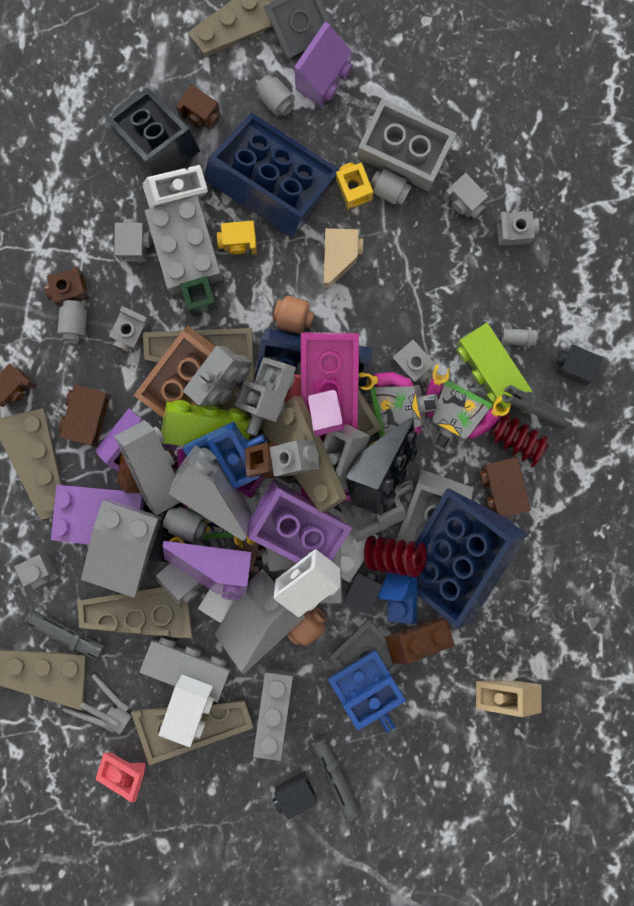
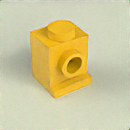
(356, 174)
(237, 237)

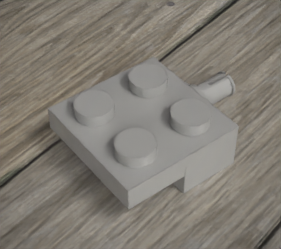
(218, 377)
(267, 394)
(366, 523)

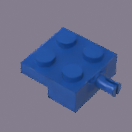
(229, 451)
(367, 691)

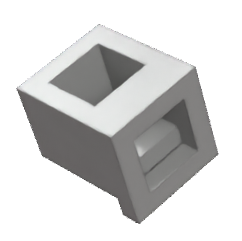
(466, 197)
(508, 232)
(138, 325)
(37, 571)

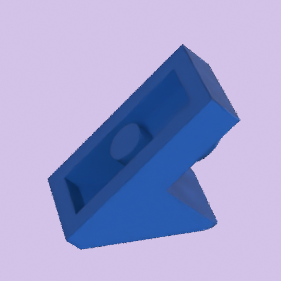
(401, 597)

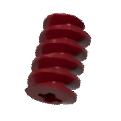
(519, 439)
(394, 556)

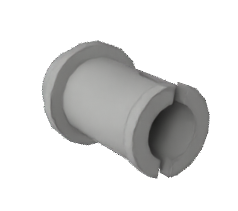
(519, 337)

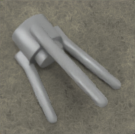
(114, 720)

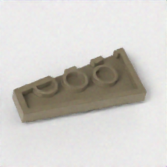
(229, 25)
(46, 675)

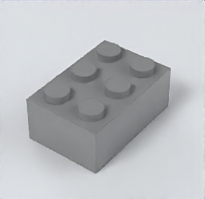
(405, 144)
(183, 243)

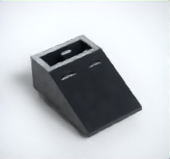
(382, 468)

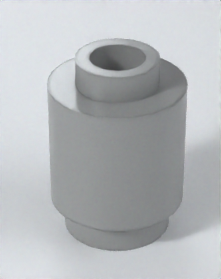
(275, 95)
(390, 187)
(72, 320)
(185, 524)

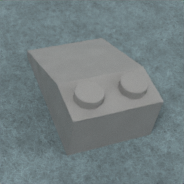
(206, 489)
(423, 501)
(120, 547)
(255, 623)

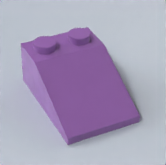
(78, 508)
(294, 525)
(216, 568)

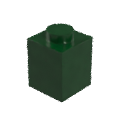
(198, 295)

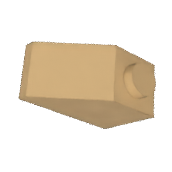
(340, 253)
(509, 697)

